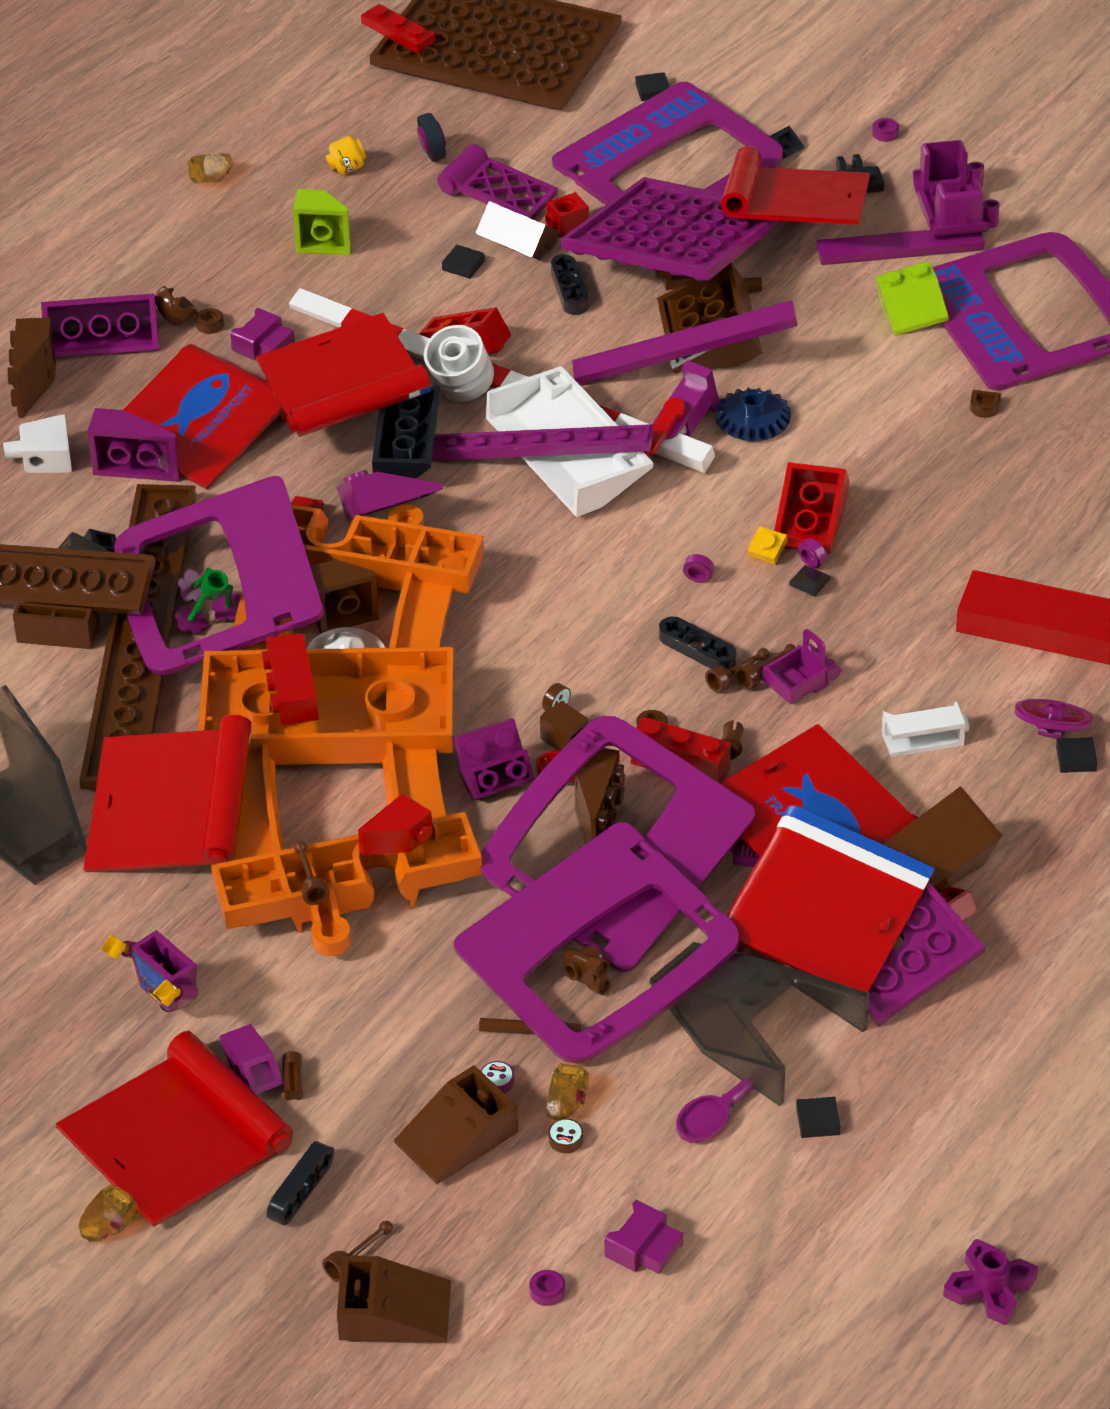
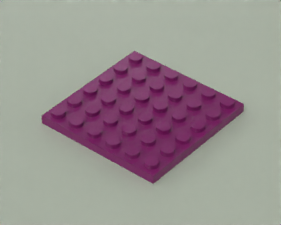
(667, 230)

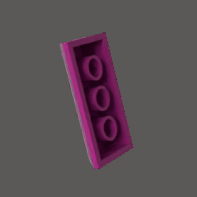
(103, 325)

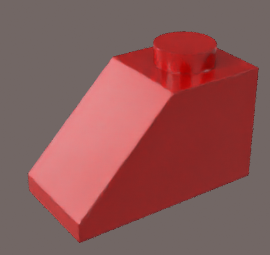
(396, 828)

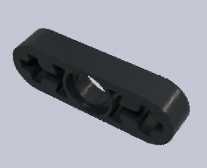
(572, 275)
(679, 634)
(300, 1183)

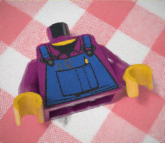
(160, 969)

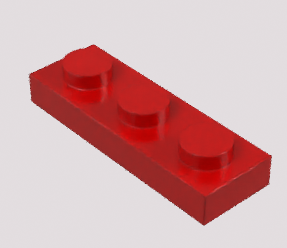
(398, 28)

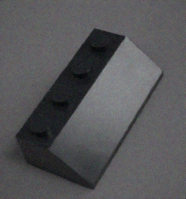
(406, 436)

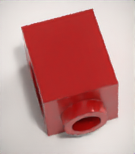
(566, 213)

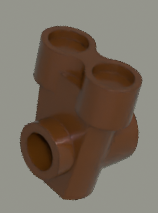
(588, 967)

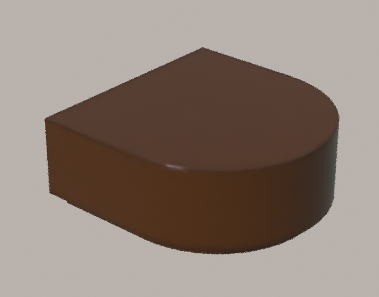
(985, 403)

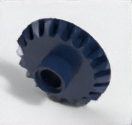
(753, 414)

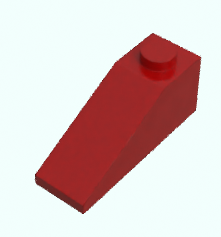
(485, 322)

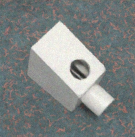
(42, 446)

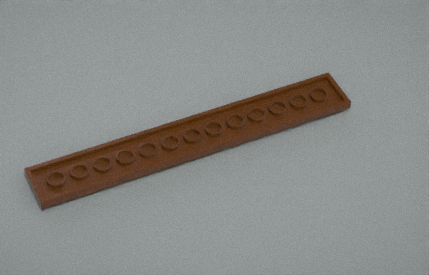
(126, 689)

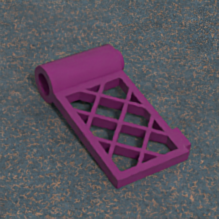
(470, 169)

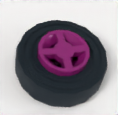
(431, 137)

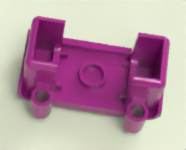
(952, 191)

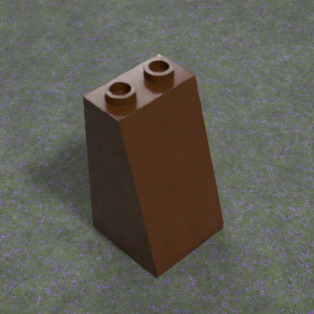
(950, 838)

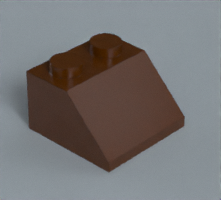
(346, 594)

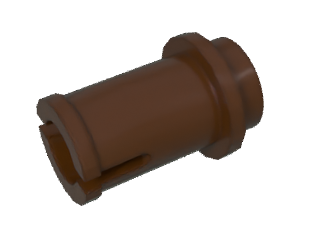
(734, 737)

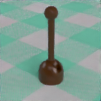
(750, 674)
(720, 677)
(312, 882)
(332, 1262)

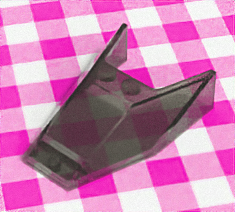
(36, 806)
(723, 1006)

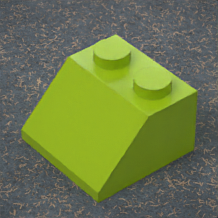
(320, 223)
(911, 298)

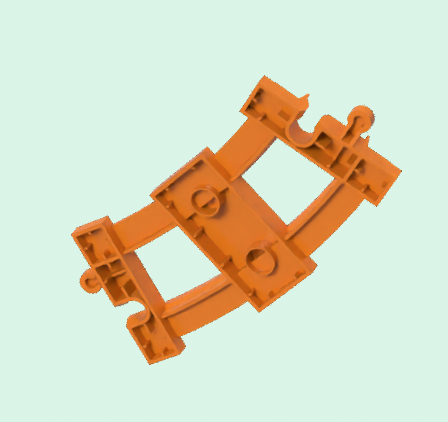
(371, 709)

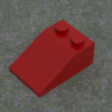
(812, 504)

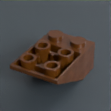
(32, 362)
(598, 793)
(459, 1125)
(391, 1302)

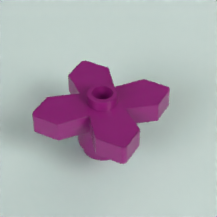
(992, 1280)

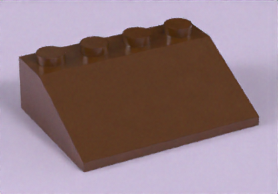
(708, 302)

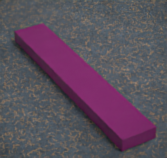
(895, 246)

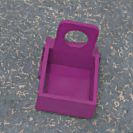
(801, 670)

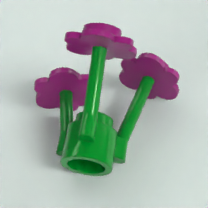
(199, 588)

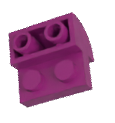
(492, 759)

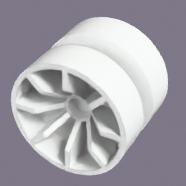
(459, 363)

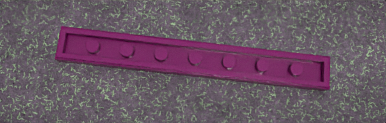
(684, 343)
(543, 442)

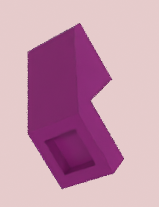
(253, 1057)

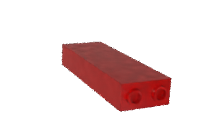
(1036, 616)

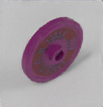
(1053, 716)

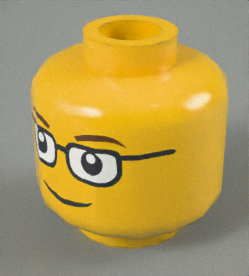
(346, 155)

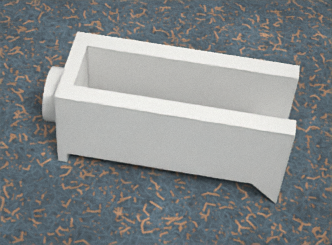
(924, 730)

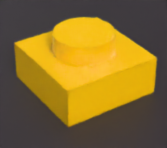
(767, 545)

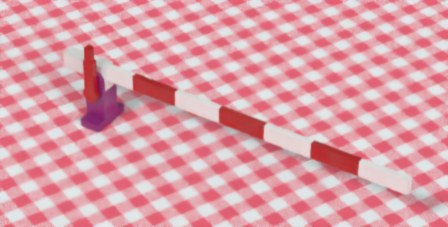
(671, 427)

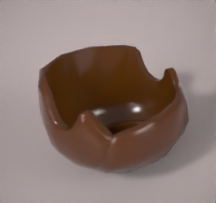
(173, 309)

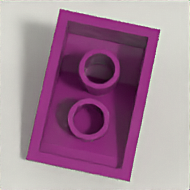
(131, 447)
(378, 491)

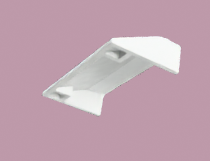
(559, 402)

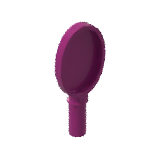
(709, 1114)

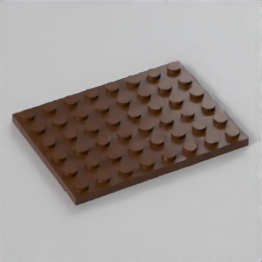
(504, 46)

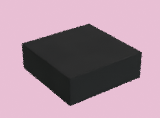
(651, 85)
(463, 261)
(1076, 755)
(818, 1117)

